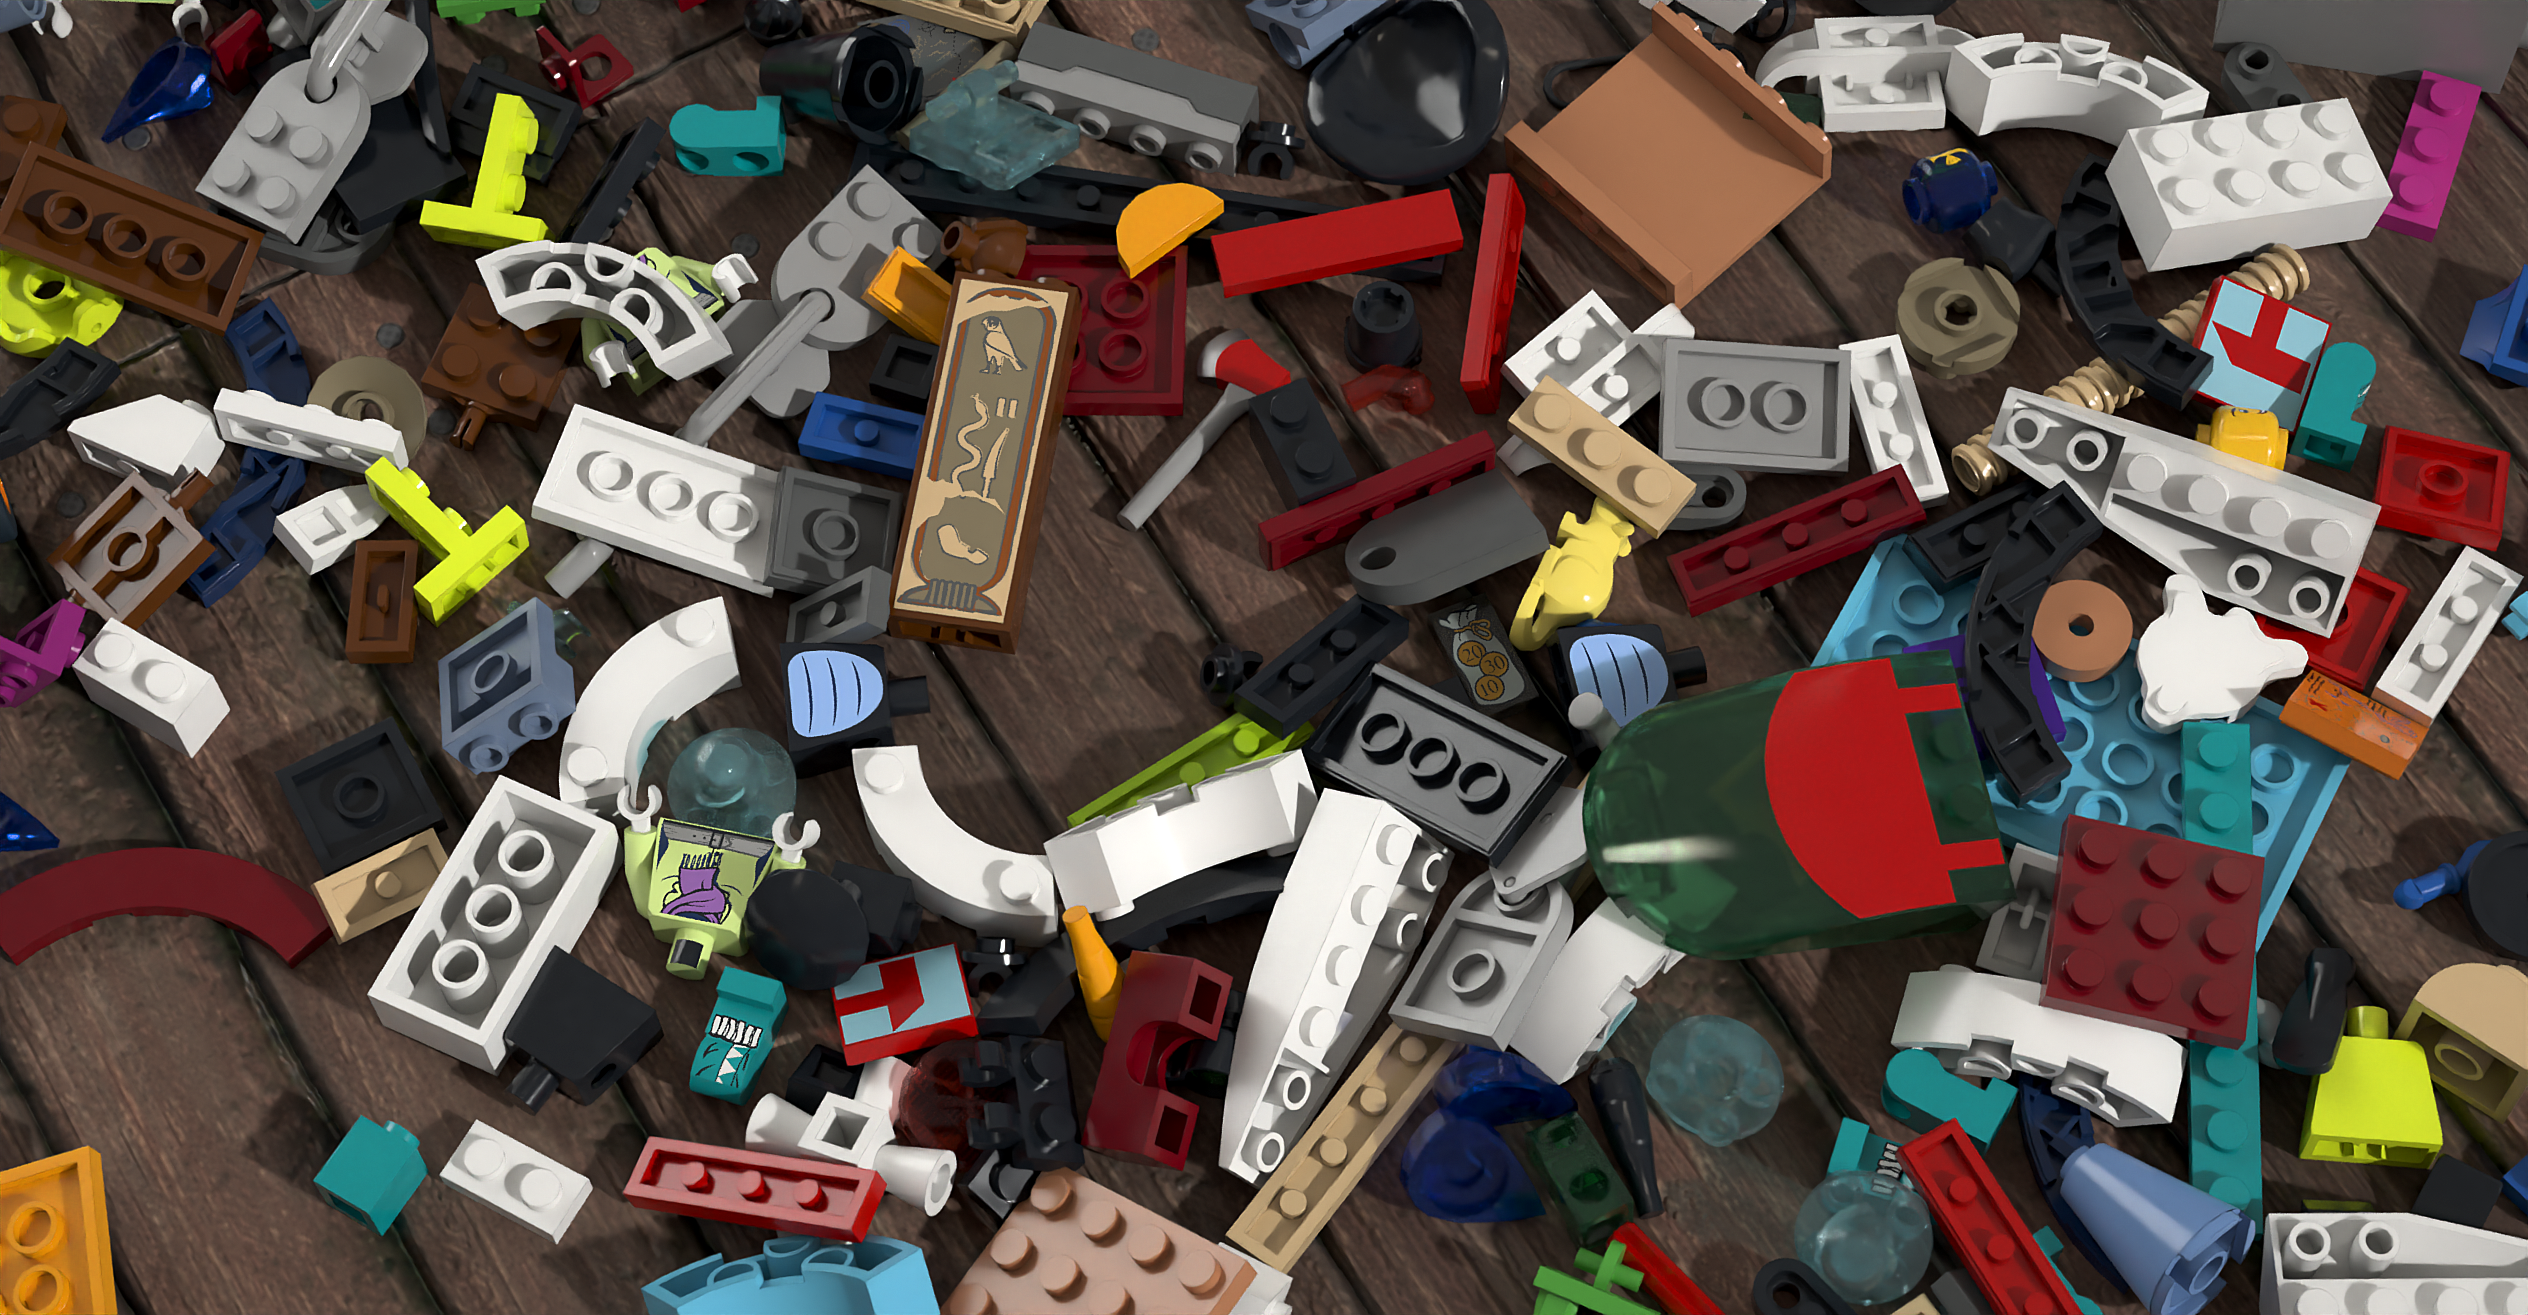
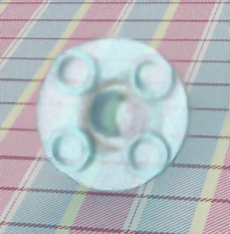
(733, 782)
(1716, 1078)
(1865, 1236)

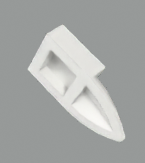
(328, 526)

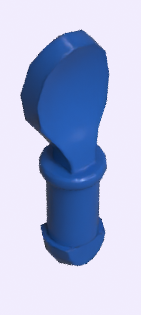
(2447, 879)

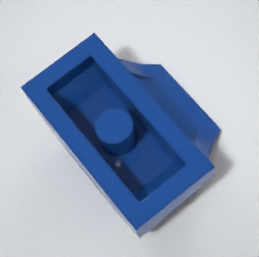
(2500, 332)

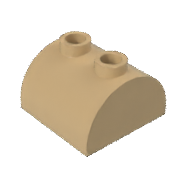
(2474, 1034)

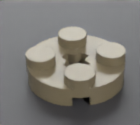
(1952, 348)

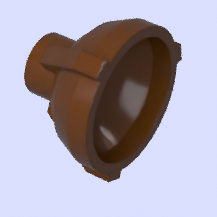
(987, 244)

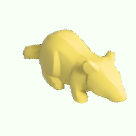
(1573, 575)

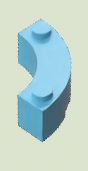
(801, 1279)

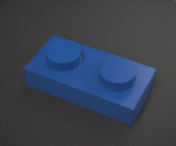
(862, 435)

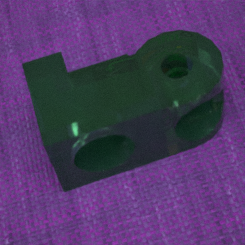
(1579, 1180)

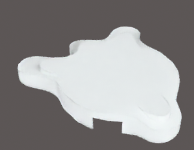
(2206, 662)

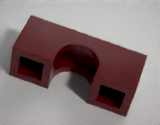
(1158, 1010)

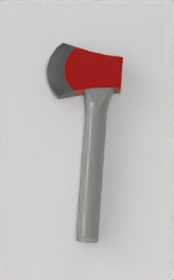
(1242, 371)

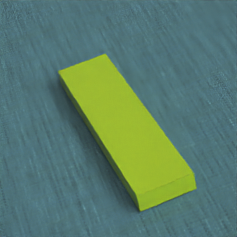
(1220, 748)

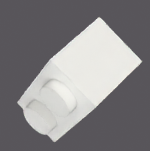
(151, 687)

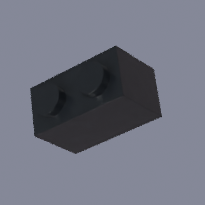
(1298, 444)

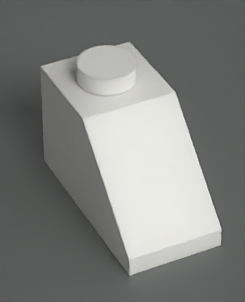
(150, 436)

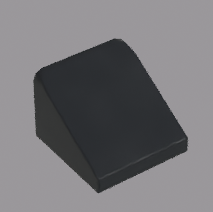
(820, 1073)
(2457, 1193)

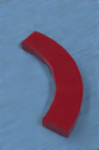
(165, 884)

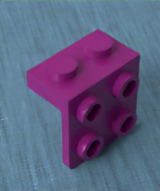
(40, 652)

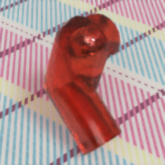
(1391, 382)

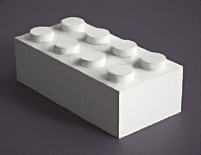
(2247, 184)
(498, 908)

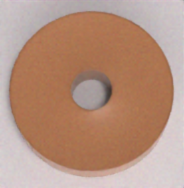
(2088, 606)

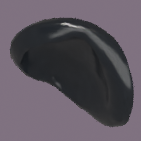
(1411, 91)

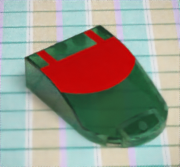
(1800, 812)

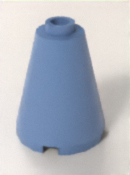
(2155, 1228)

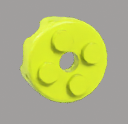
(37, 325)

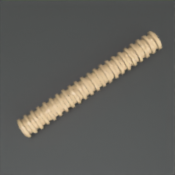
(2101, 388)

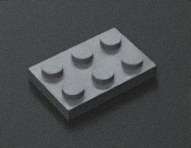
(1755, 406)

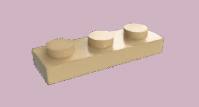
(1601, 456)

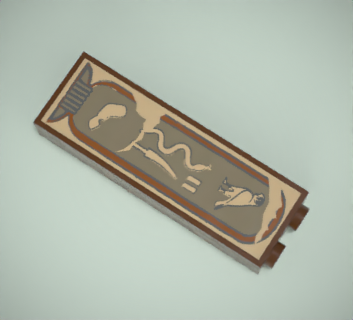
(984, 461)

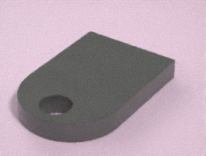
(325, 244)
(1443, 542)

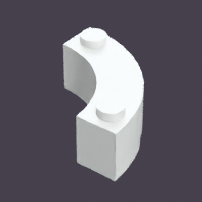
(2065, 86)
(589, 280)
(634, 695)
(1179, 833)
(949, 868)
(1590, 991)
(1996, 1025)

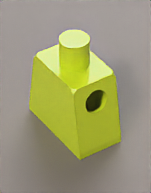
(2373, 1101)

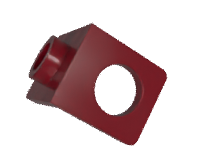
(237, 48)
(563, 72)

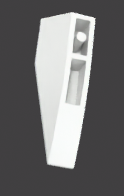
(2198, 510)
(1325, 971)
(2389, 1266)

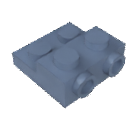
(504, 689)

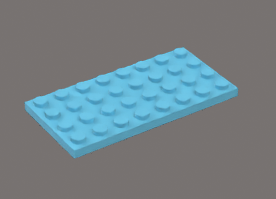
(2118, 763)

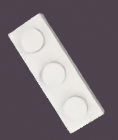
(1893, 417)
(307, 432)
(2446, 637)

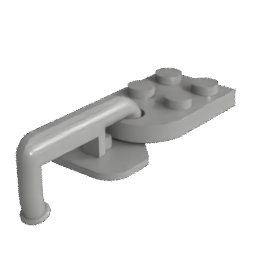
(313, 119)
(786, 341)
(1505, 923)

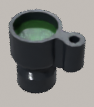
(1207, 1063)

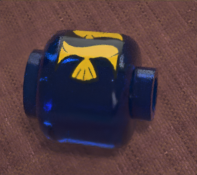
(1949, 190)

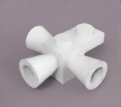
(857, 1136)

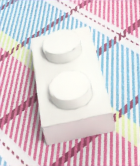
(516, 1181)

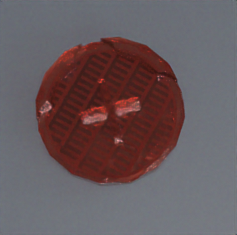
(937, 1106)

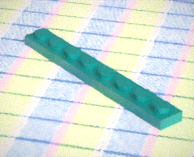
(2222, 1080)

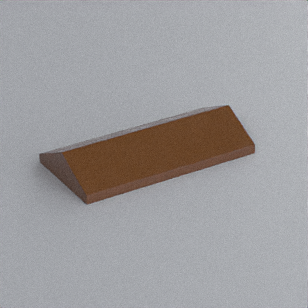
(127, 238)

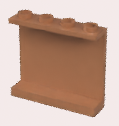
(1668, 166)

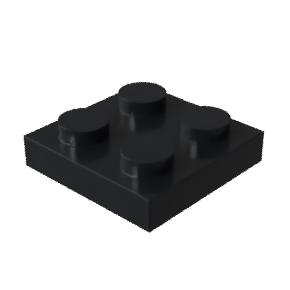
(360, 797)

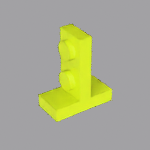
(498, 188)
(465, 558)

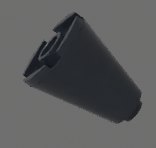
(848, 80)

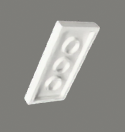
(660, 498)

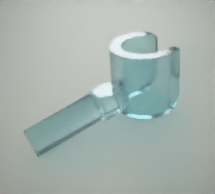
(565, 628)

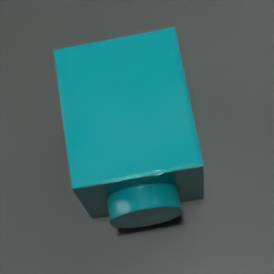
(372, 1173)

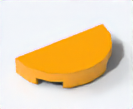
(1161, 221)

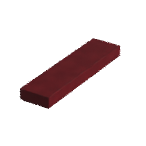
(1346, 511)
(1796, 540)

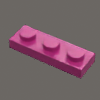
(2428, 154)

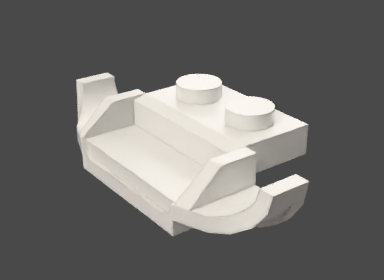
(1869, 70)
(1596, 361)

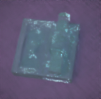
(991, 134)

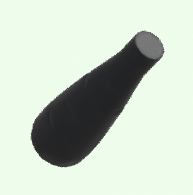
(1626, 1125)

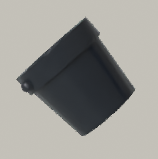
(1382, 328)

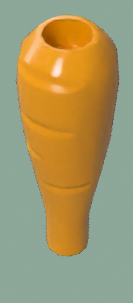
(1097, 970)

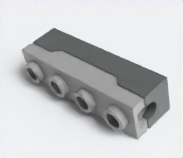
(1137, 99)

